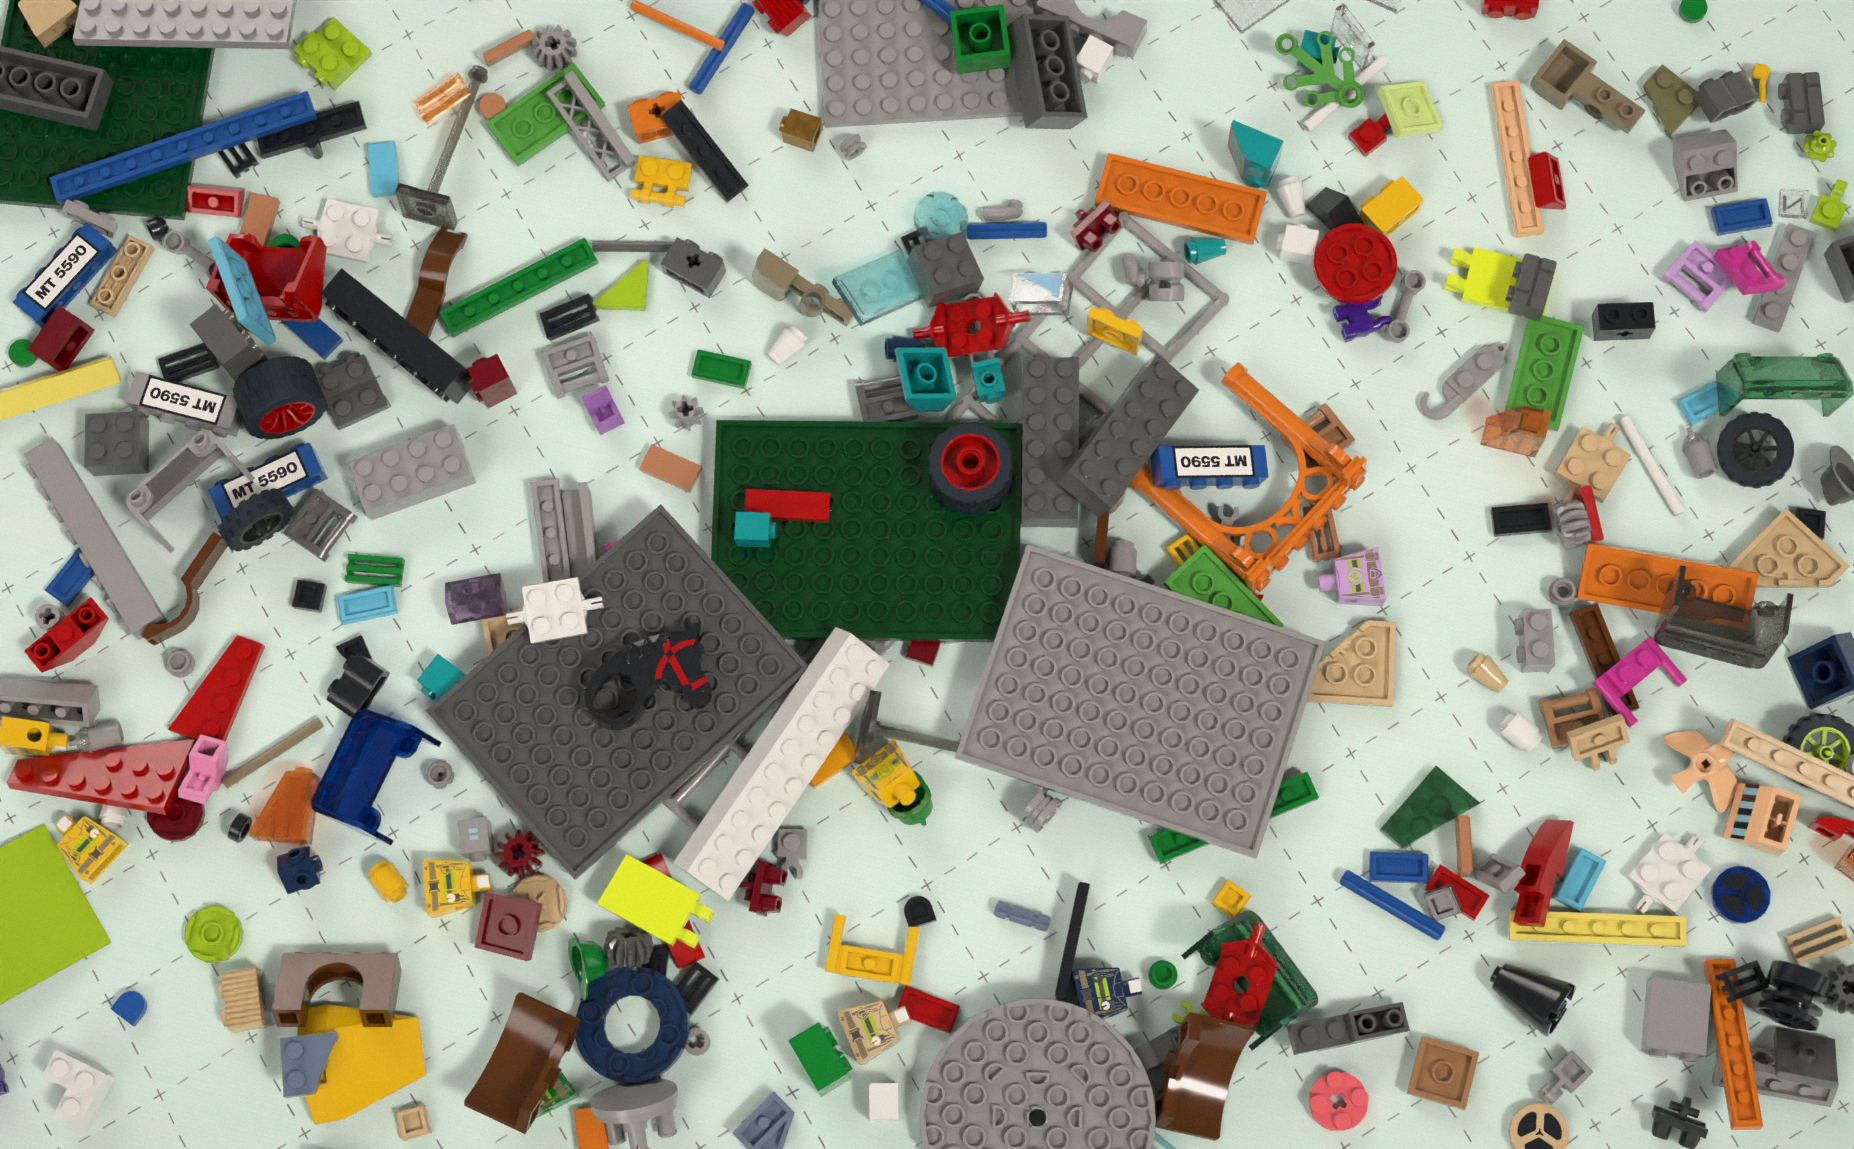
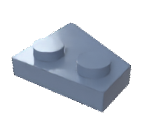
(304, 1062)
(766, 1125)

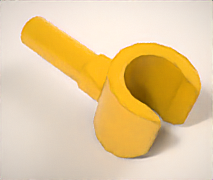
(1761, 73)

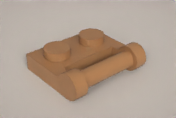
(1333, 433)
(1559, 726)

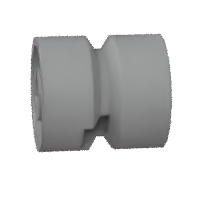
(1166, 272)

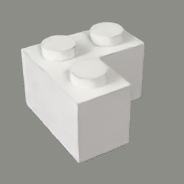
(84, 1092)

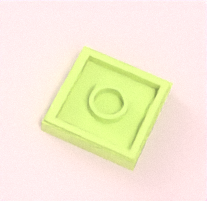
(1410, 109)

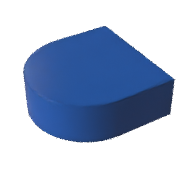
(130, 1007)

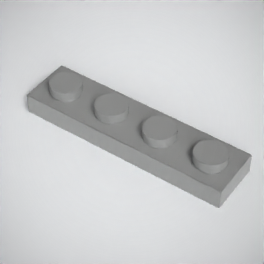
(1789, 263)
(551, 530)

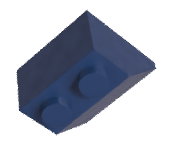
(1826, 670)

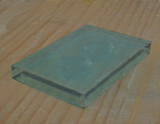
(878, 287)

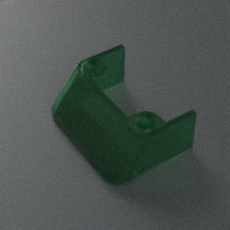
(1784, 378)
(1290, 991)

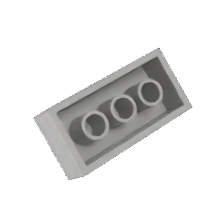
(412, 472)

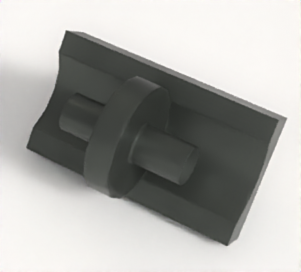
(1691, 1128)

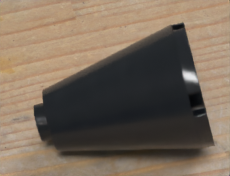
(1533, 995)

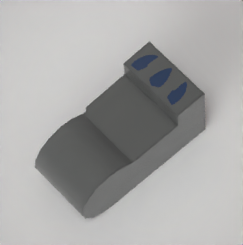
(1155, 1052)

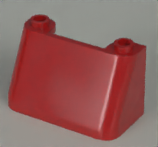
(285, 277)

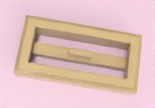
(1840, 931)

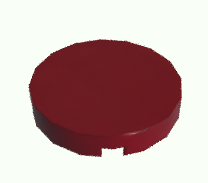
(180, 822)

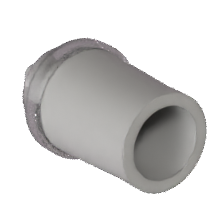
(1698, 453)
(98, 737)

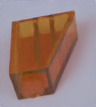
(1517, 430)
(289, 811)

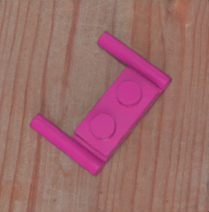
(1631, 671)

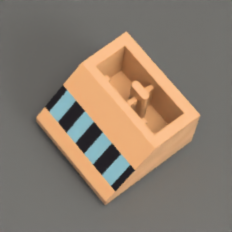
(1762, 818)

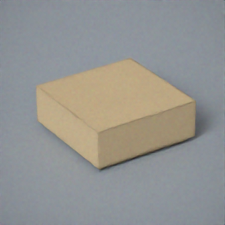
(413, 1122)

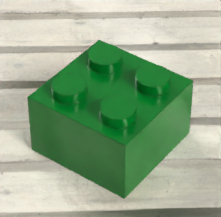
(980, 39)
(820, 1059)

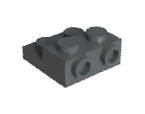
(351, 390)

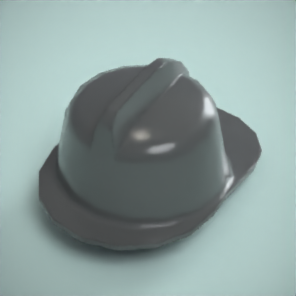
(1838, 478)

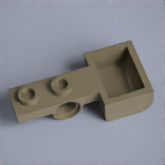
(1570, 75)
(778, 277)

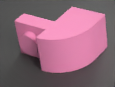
(207, 768)

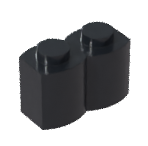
(358, 684)

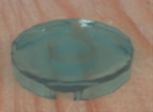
(939, 216)

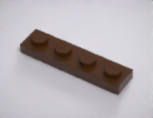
(1599, 648)

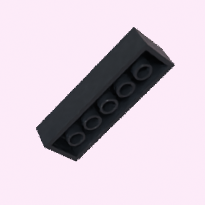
(397, 337)

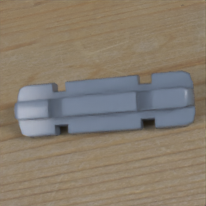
(1022, 916)

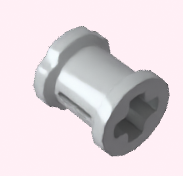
(48, 611)

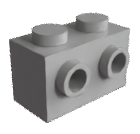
(1535, 640)

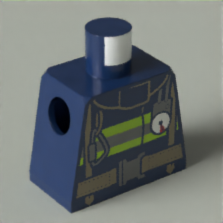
(1104, 990)

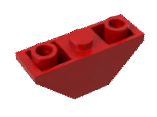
(68, 637)

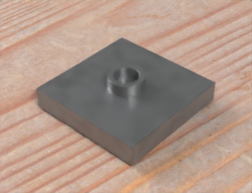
(1805, 1058)

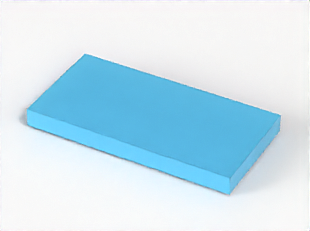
(242, 290)

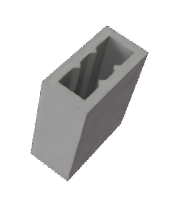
(1676, 1019)

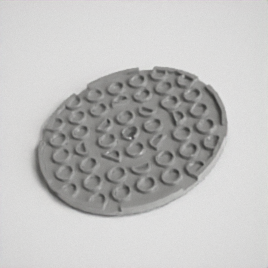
(1042, 1059)

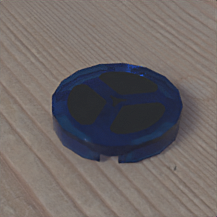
(1740, 895)

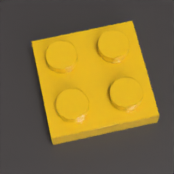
(1108, 328)

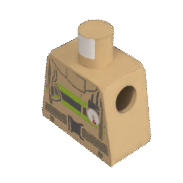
(872, 1028)

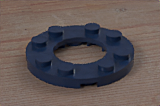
(671, 1037)

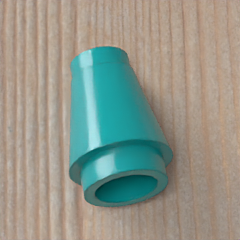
(1203, 249)

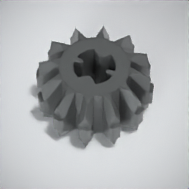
(628, 947)
(1842, 977)

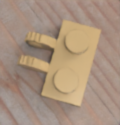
(1597, 738)

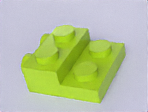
(331, 54)

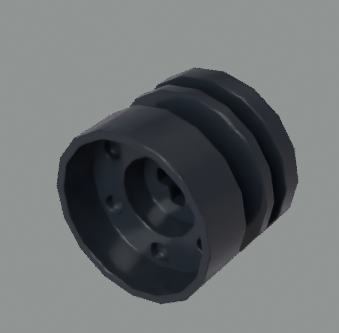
(1792, 1001)

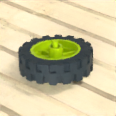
(1806, 726)

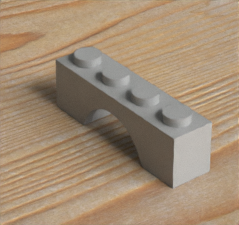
(1121, 31)

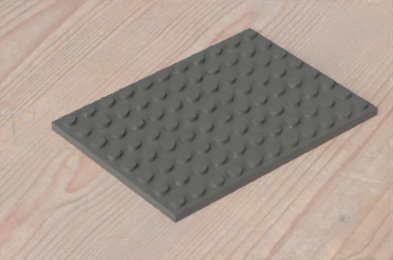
(527, 714)

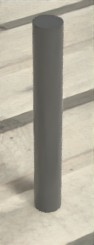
(631, 246)

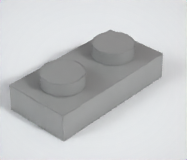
(80, 213)
(1499, 873)

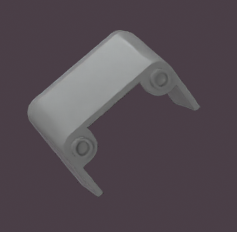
(175, 476)

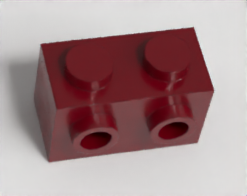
(62, 336)
(490, 381)

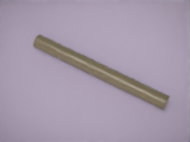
(272, 753)

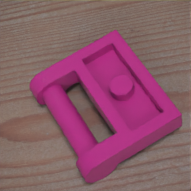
(1744, 274)

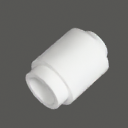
(1520, 731)

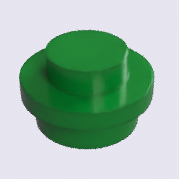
(1162, 975)

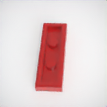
(789, 504)

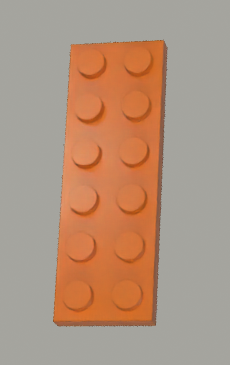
(1181, 198)
(1641, 579)

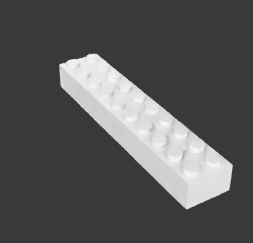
(781, 763)

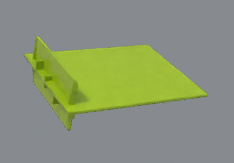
(42, 914)

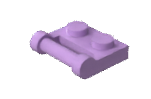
(1705, 269)

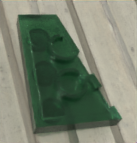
(1428, 807)

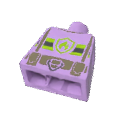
(1356, 579)

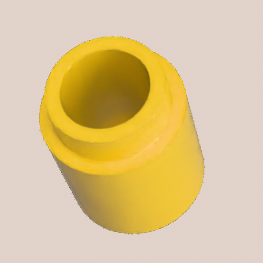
(388, 881)

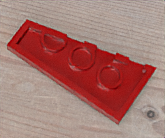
(220, 695)

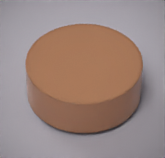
(492, 105)

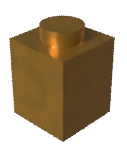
(801, 129)

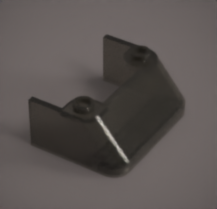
(1720, 629)

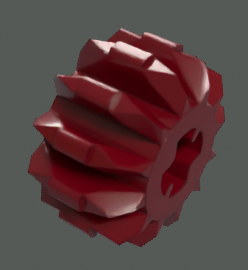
(510, 861)

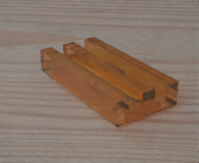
(442, 98)

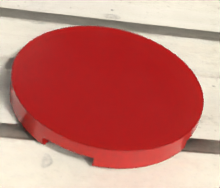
(1355, 264)

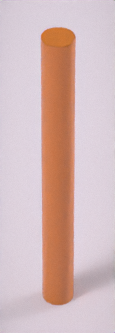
(677, 25)

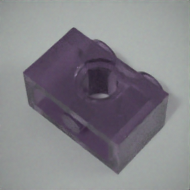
(475, 598)

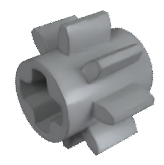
(682, 405)

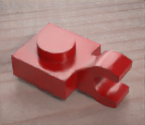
(1370, 135)

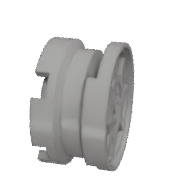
(1040, 810)

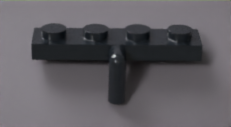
(327, 126)

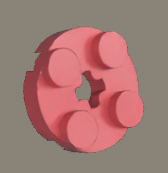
(1340, 1118)

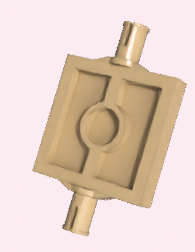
(1593, 462)

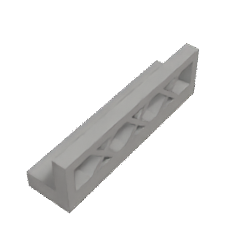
(597, 117)
(580, 528)
(1769, 1085)

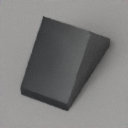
(1333, 209)

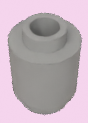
(1123, 558)

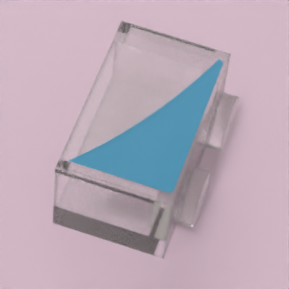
(1041, 293)

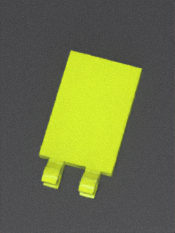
(1486, 278)
(653, 902)

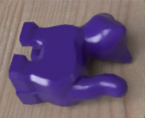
(1359, 319)

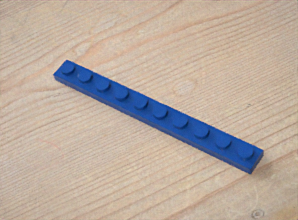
(183, 147)

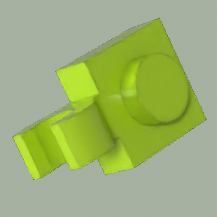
(1829, 209)

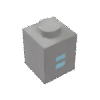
(476, 838)

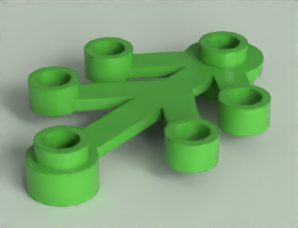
(1323, 72)

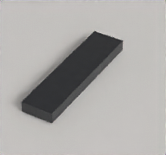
(704, 151)
(1072, 941)

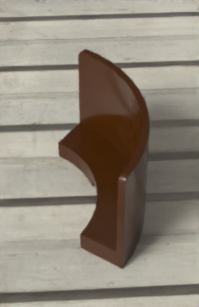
(523, 1063)
(1199, 1075)

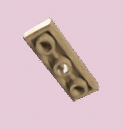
(115, 290)

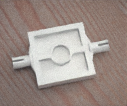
(349, 230)
(555, 610)
(1669, 874)

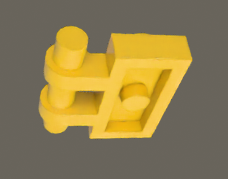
(662, 174)

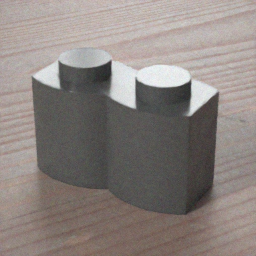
(1726, 95)

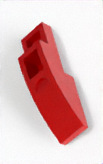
(1542, 863)

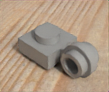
(1570, 1073)

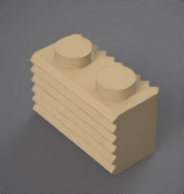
(243, 1000)

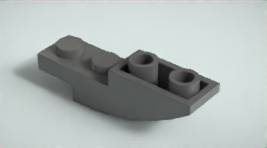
(1348, 1028)

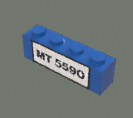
(65, 274)
(1209, 466)
(289, 473)

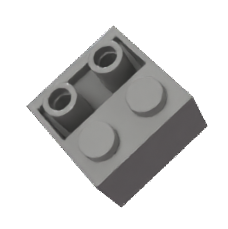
(1705, 164)

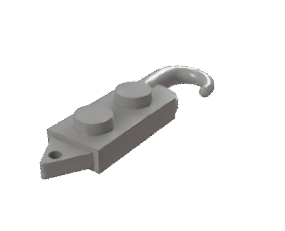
(1466, 380)

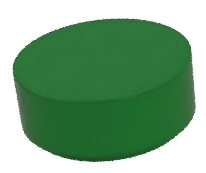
(1693, 10)
(20, 355)

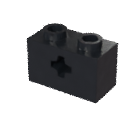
(1623, 321)

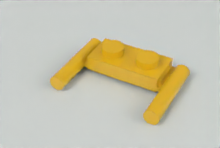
(870, 963)

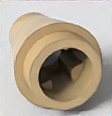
(1487, 672)

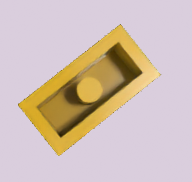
(1391, 207)

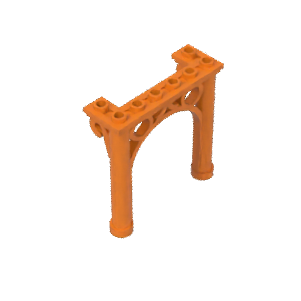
(1302, 437)

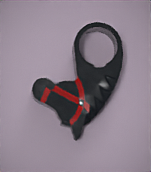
(659, 660)

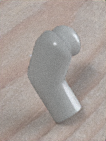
(1013, 211)
(1131, 271)

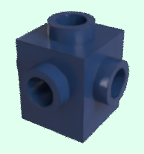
(299, 869)

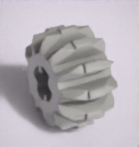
(554, 38)
(1572, 523)

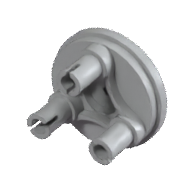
(630, 1106)

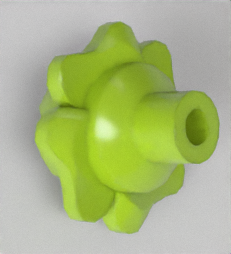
(1819, 146)

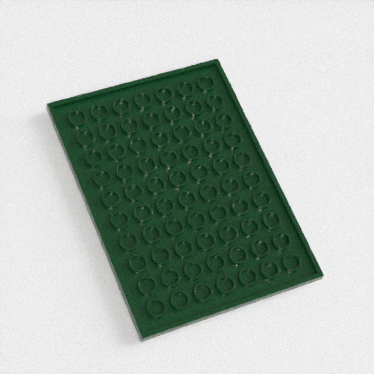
(151, 99)
(890, 554)

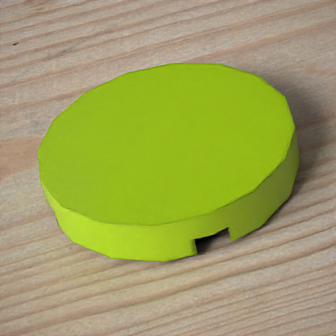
(213, 934)

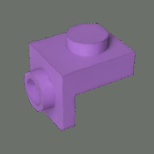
(602, 410)

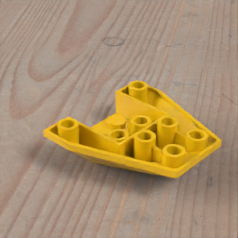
(363, 1062)

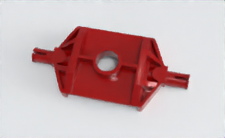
(952, 321)
(1237, 960)

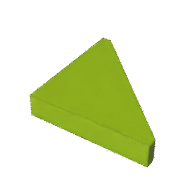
(629, 292)

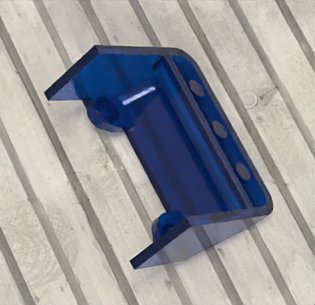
(361, 768)

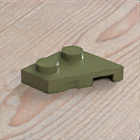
(1671, 98)

